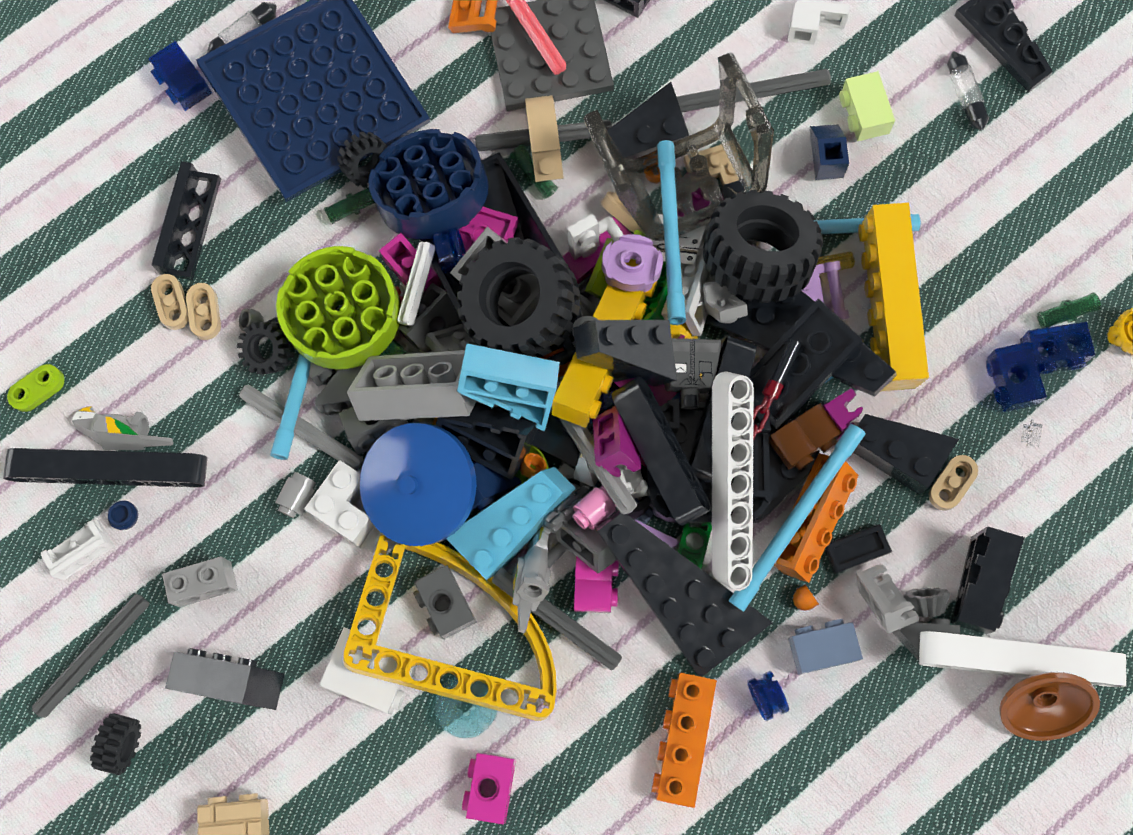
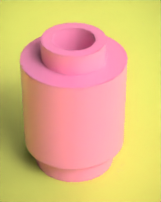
(593, 508)

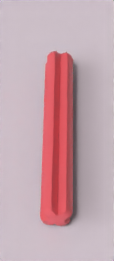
(538, 35)

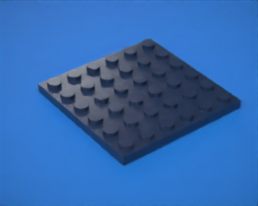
(308, 87)

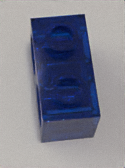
(1055, 342)

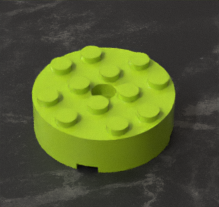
(321, 284)

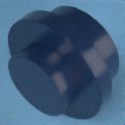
(123, 515)

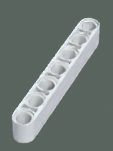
(725, 467)
(1019, 658)

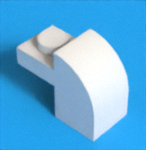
(811, 14)

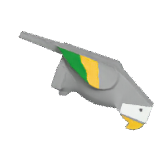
(117, 431)
(531, 577)

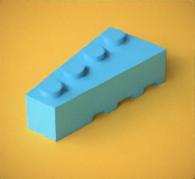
(506, 526)

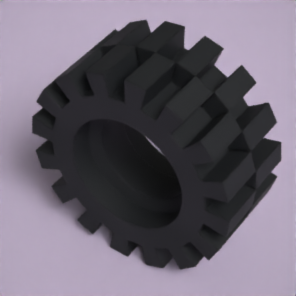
(355, 151)
(251, 351)
(115, 744)

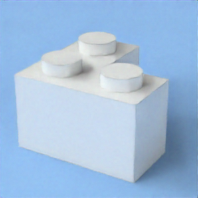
(335, 504)

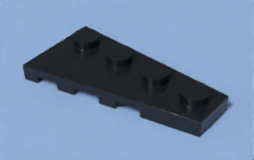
(1006, 39)

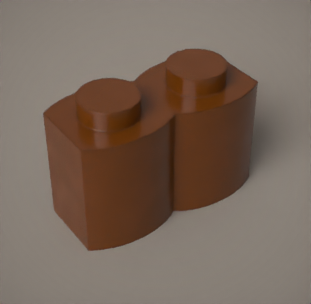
(804, 437)

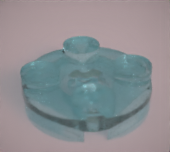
(453, 720)

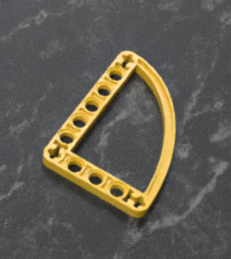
(435, 669)

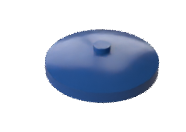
(418, 484)

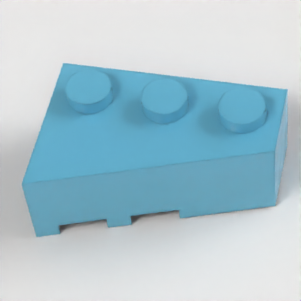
(510, 381)

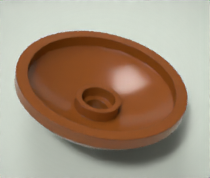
(1049, 706)

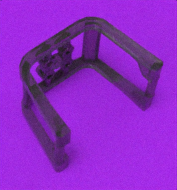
(626, 172)

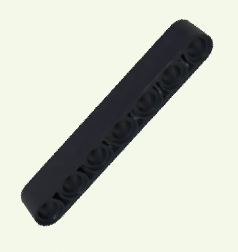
(105, 467)

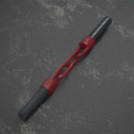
(773, 388)

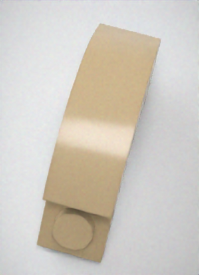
(544, 138)

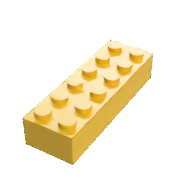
(894, 294)

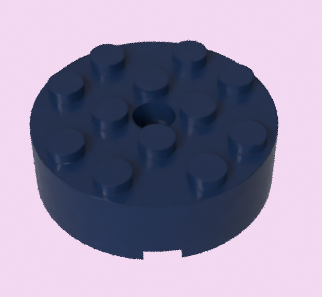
(429, 183)

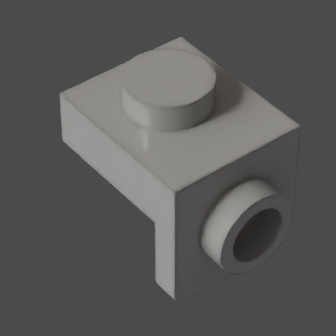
(722, 304)

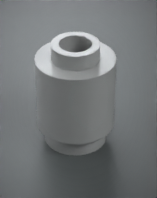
(295, 495)

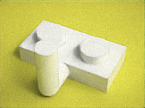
(584, 235)

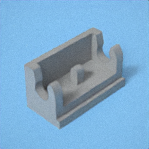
(885, 599)

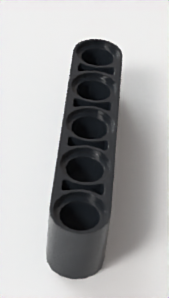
(734, 357)
(661, 451)

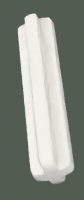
(416, 284)

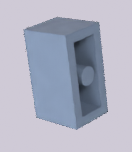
(825, 647)

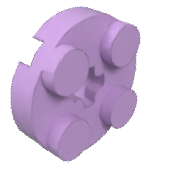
(632, 278)

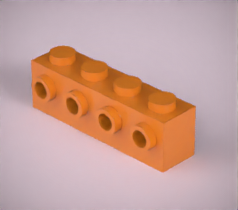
(806, 547)
(685, 741)

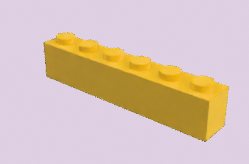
(583, 382)

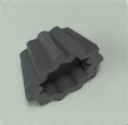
(928, 601)

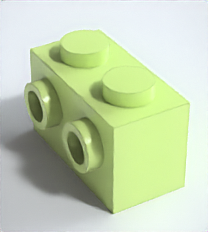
(867, 106)

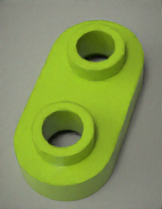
(35, 389)

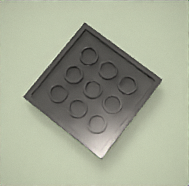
(576, 35)

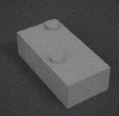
(410, 387)

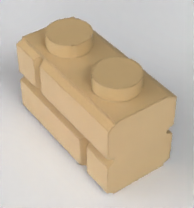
(234, 818)

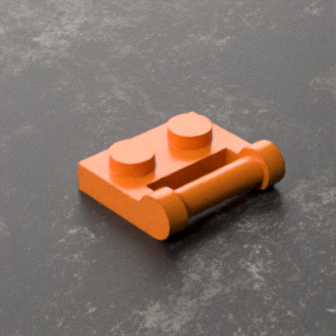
(466, 18)

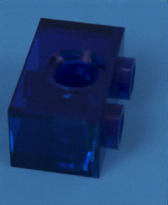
(1020, 361)

